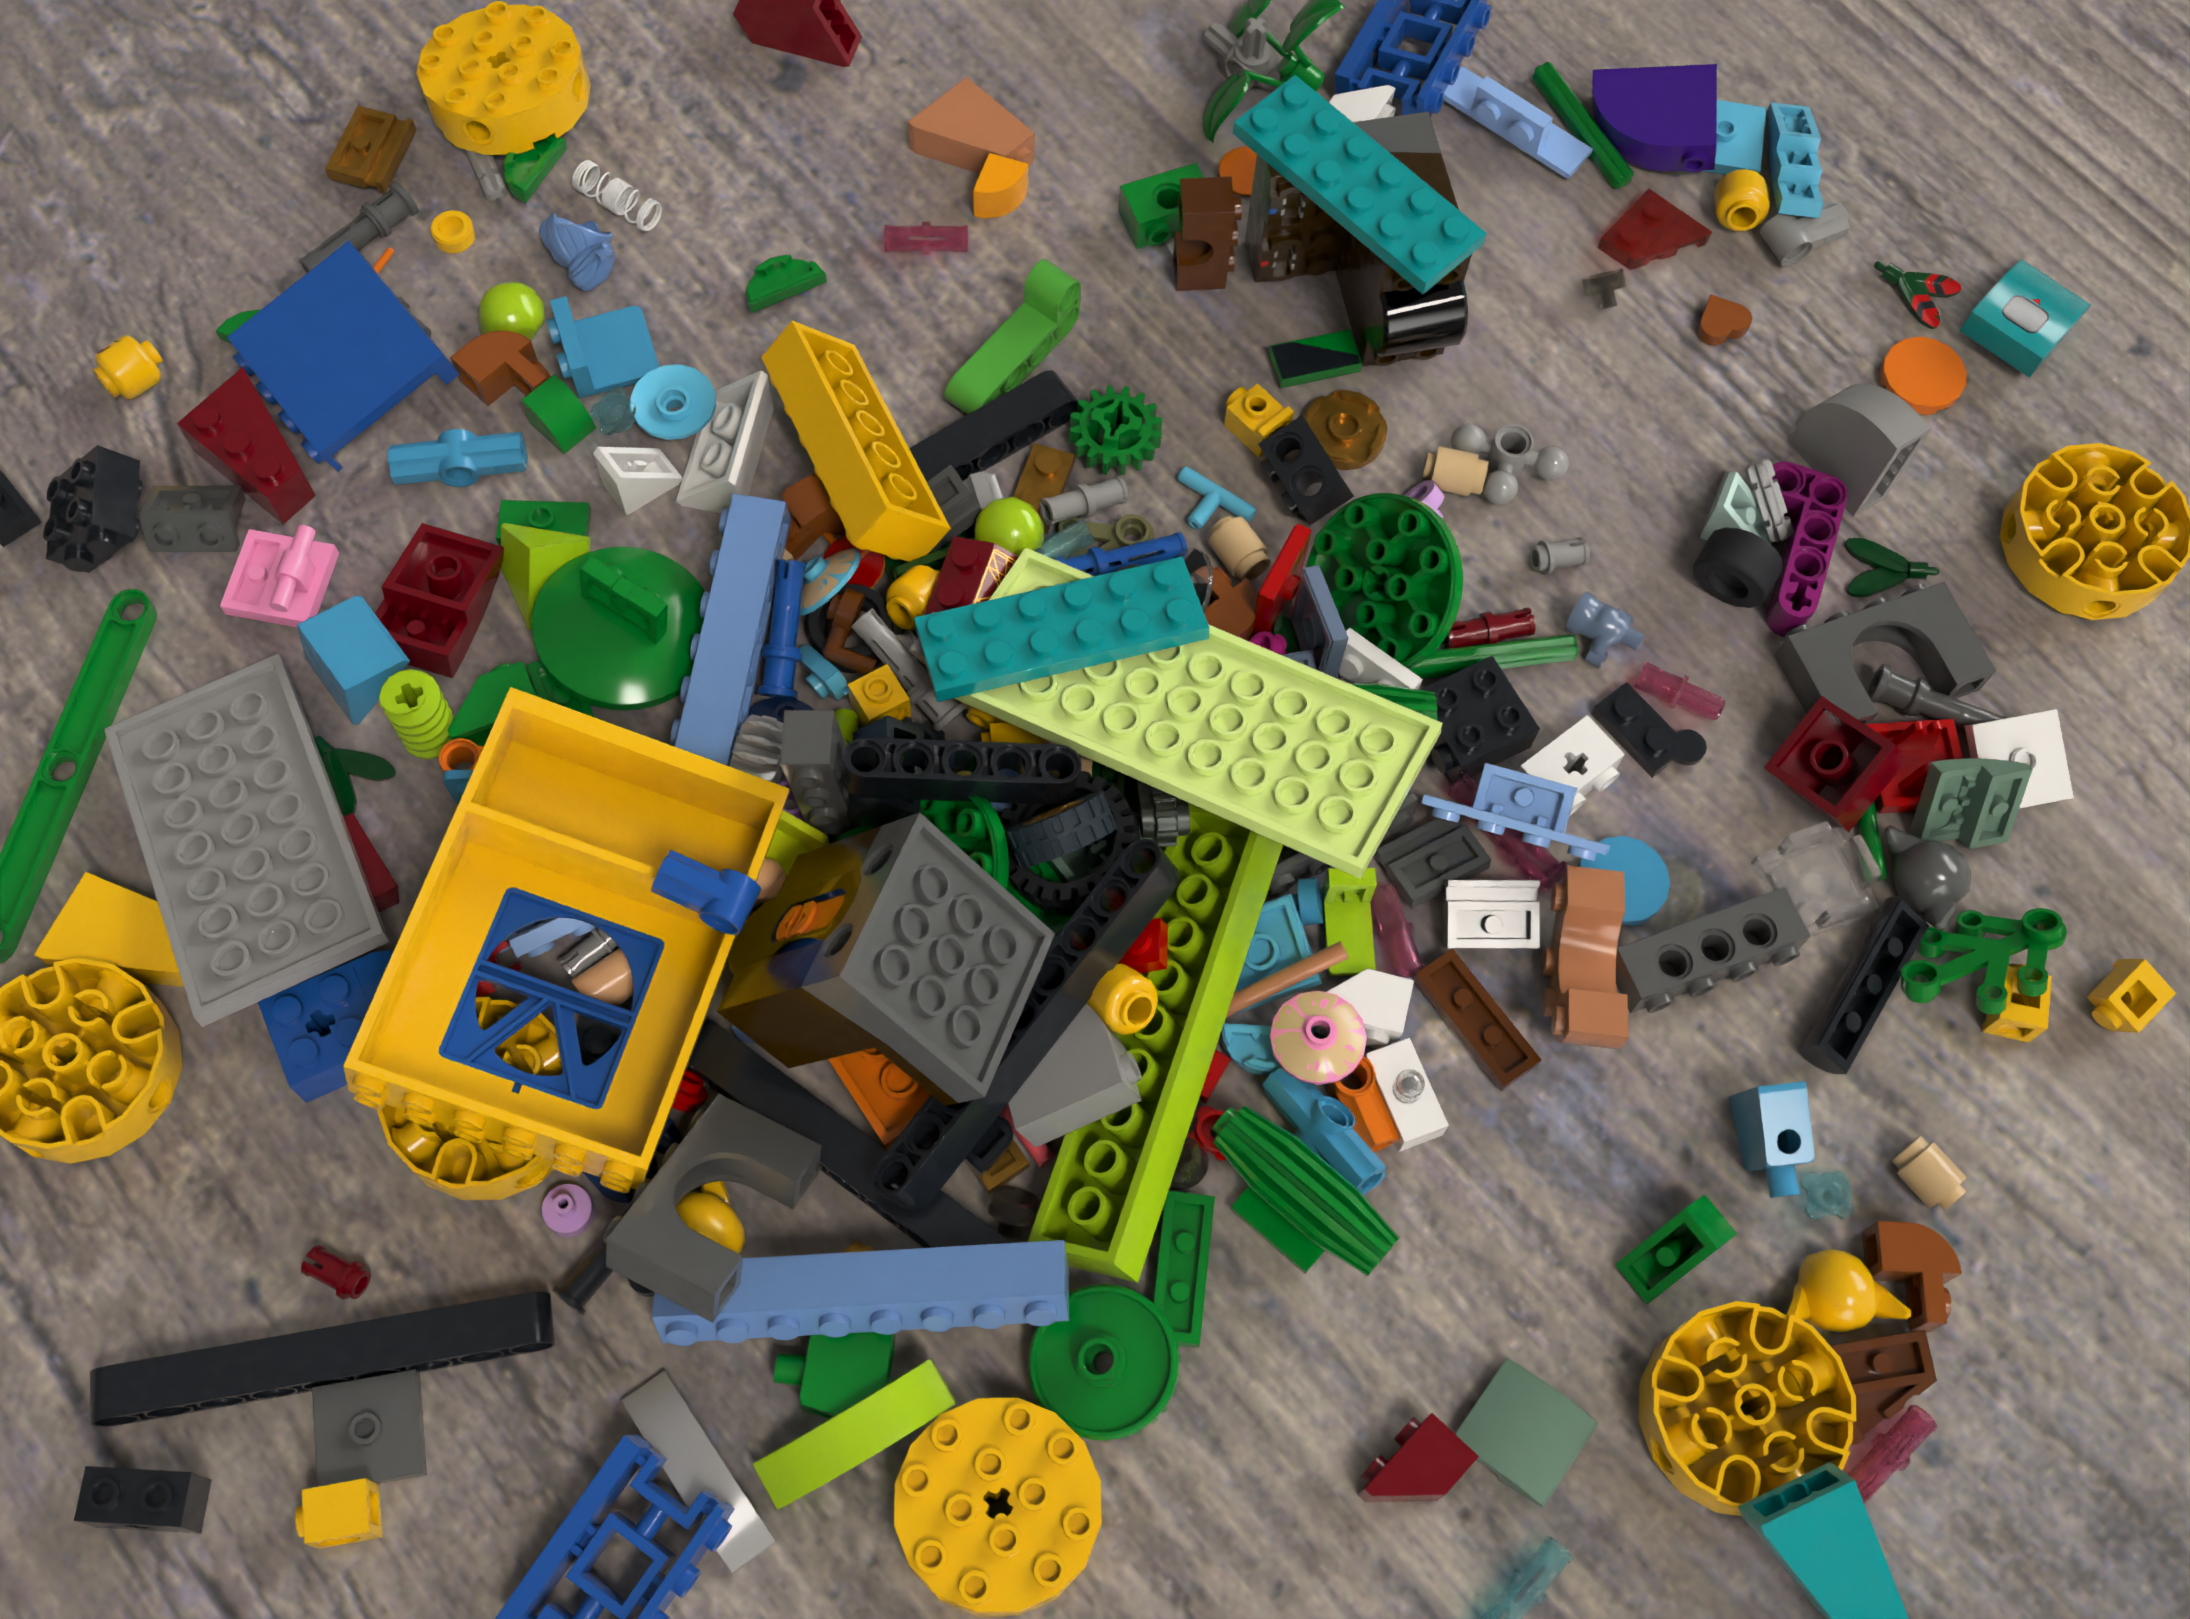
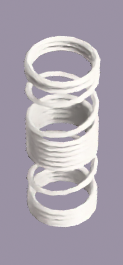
(616, 194)

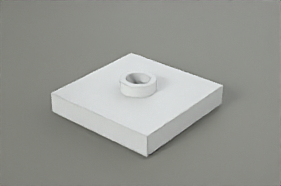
(2028, 740)

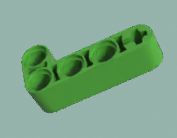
(1021, 342)

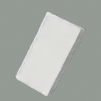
(728, 446)

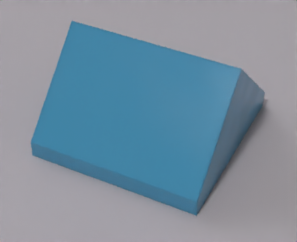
(351, 654)

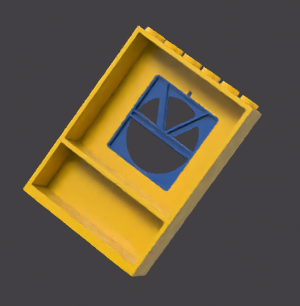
(572, 827)

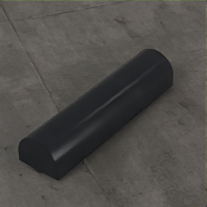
(1864, 987)

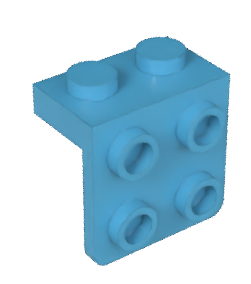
(602, 348)

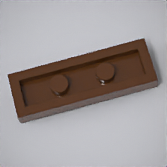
(1476, 1019)

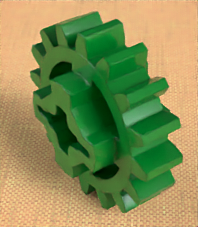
(1132, 441)

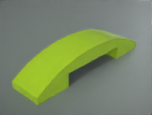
(854, 1434)

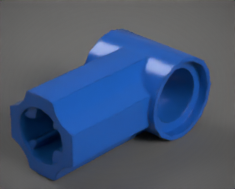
(719, 897)

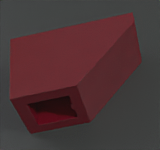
(1422, 1468)

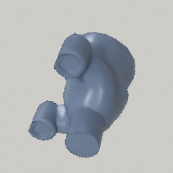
(1603, 625)

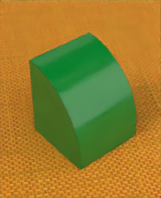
(558, 414)

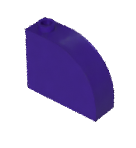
(1659, 115)

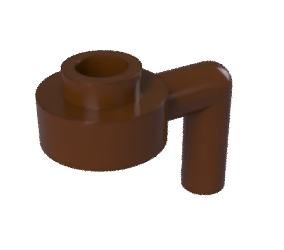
(844, 613)

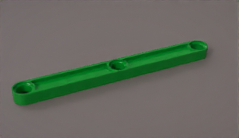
(76, 739)

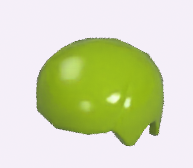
(511, 308)
(1010, 525)

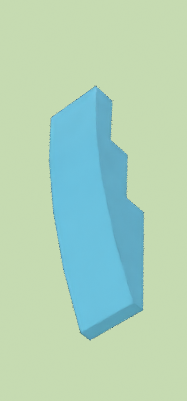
(1794, 160)

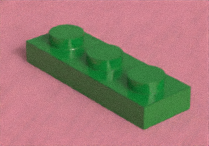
(1184, 1263)

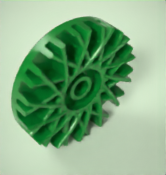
(1142, 1372)

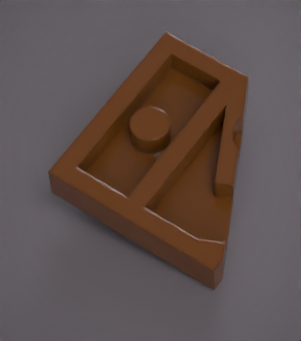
(1885, 1375)

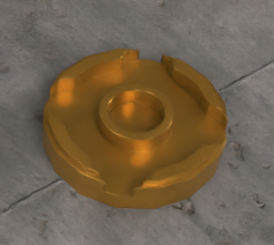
(1348, 428)

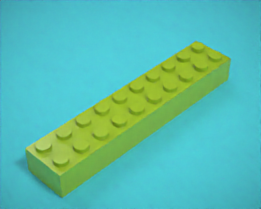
(1120, 1168)

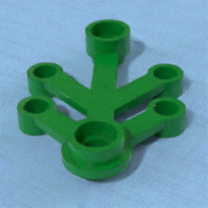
(2036, 931)

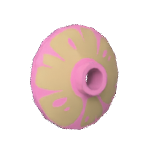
(1313, 1058)

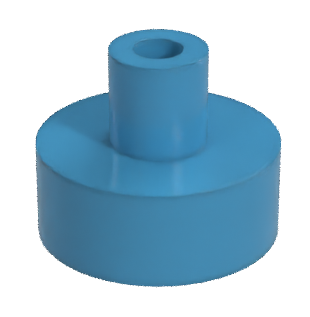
(1309, 901)

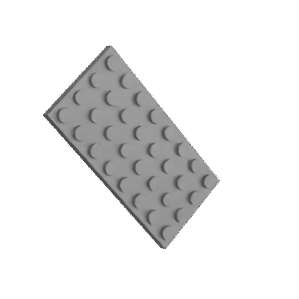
(243, 840)

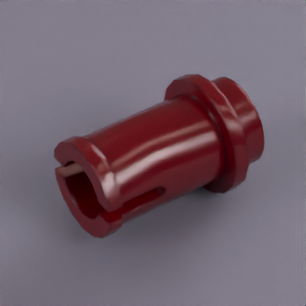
(343, 1276)

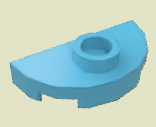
(823, 676)
(1250, 1047)

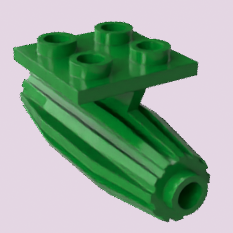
(1299, 1197)

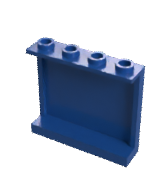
(337, 352)

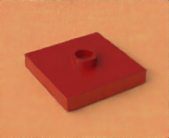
(1282, 580)

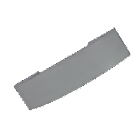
(696, 1465)

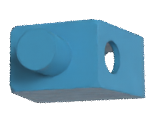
(1774, 1133)

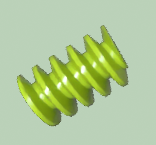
(417, 712)

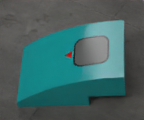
(2024, 317)

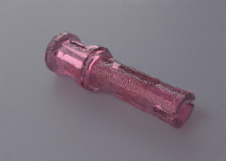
(1530, 858)

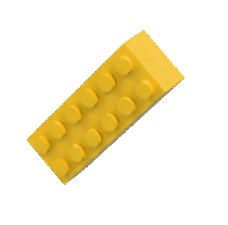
(854, 444)

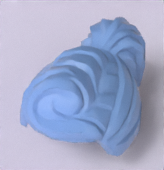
(579, 248)

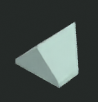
(1734, 508)

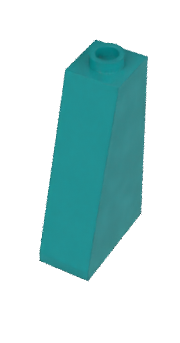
(1827, 1544)

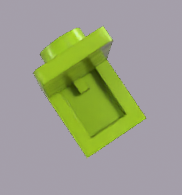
(1349, 919)

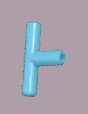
(1213, 497)

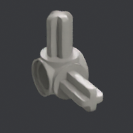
(1249, 53)

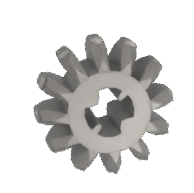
(759, 748)

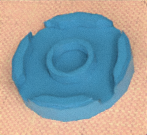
(1644, 876)

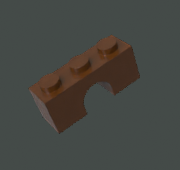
(1207, 233)

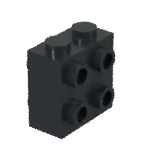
(93, 509)
(1480, 720)

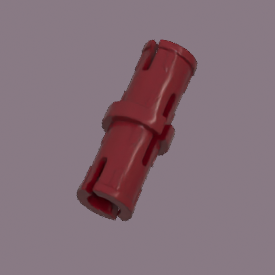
(1491, 628)

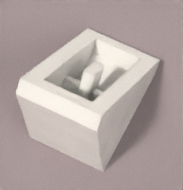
(635, 475)

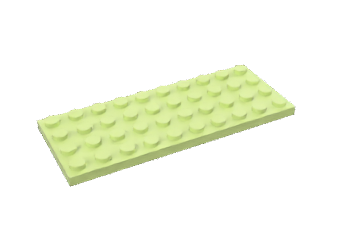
(1231, 733)

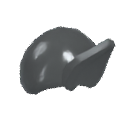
(1928, 875)

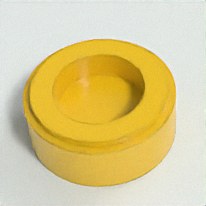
(452, 231)

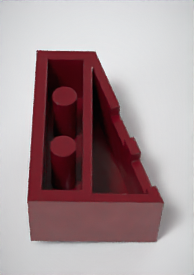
(246, 447)

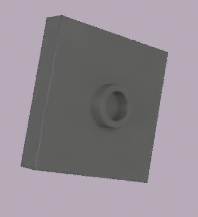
(369, 1429)

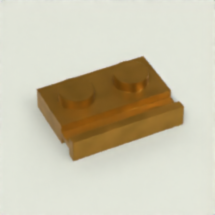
(370, 149)

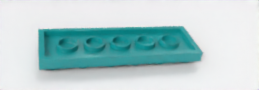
(1359, 184)
(1060, 628)

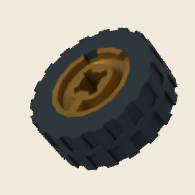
(1061, 830)

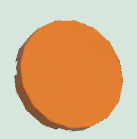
(1924, 374)

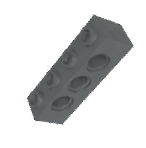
(813, 768)
(1768, 917)

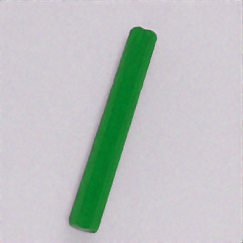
(1582, 125)
(1506, 654)

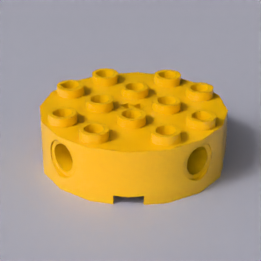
(504, 78)
(2096, 532)
(83, 1060)
(471, 1168)
(1733, 1358)
(943, 1512)

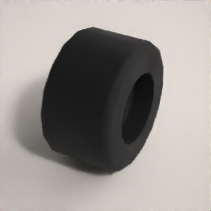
(1737, 567)

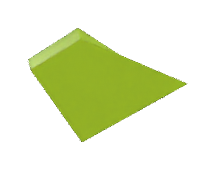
(532, 558)

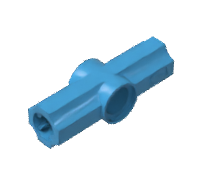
(457, 458)
(1325, 1128)

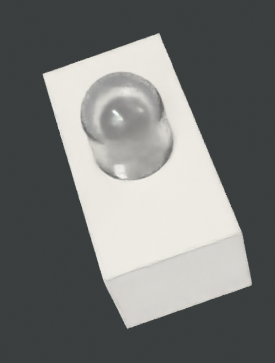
(1407, 1094)

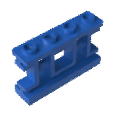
(1440, 67)
(586, 1539)

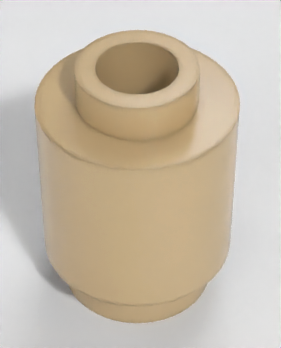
(1456, 471)
(1239, 548)
(1930, 1173)

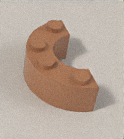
(1583, 960)

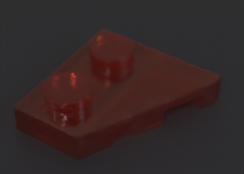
(1651, 232)

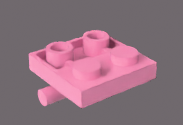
(280, 577)

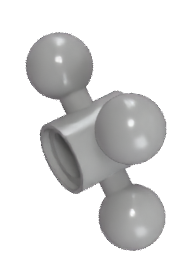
(1501, 484)

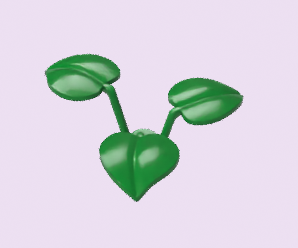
(1234, 87)

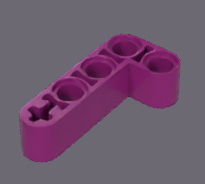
(1809, 517)

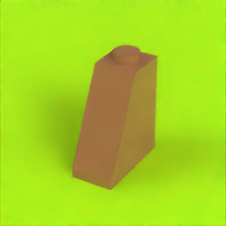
(967, 127)

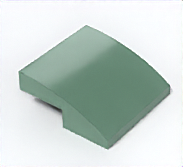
(1970, 801)
(1526, 1432)

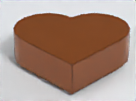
(1722, 321)

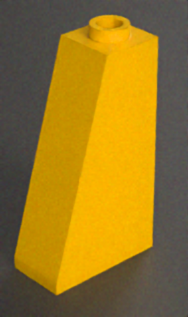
(115, 928)

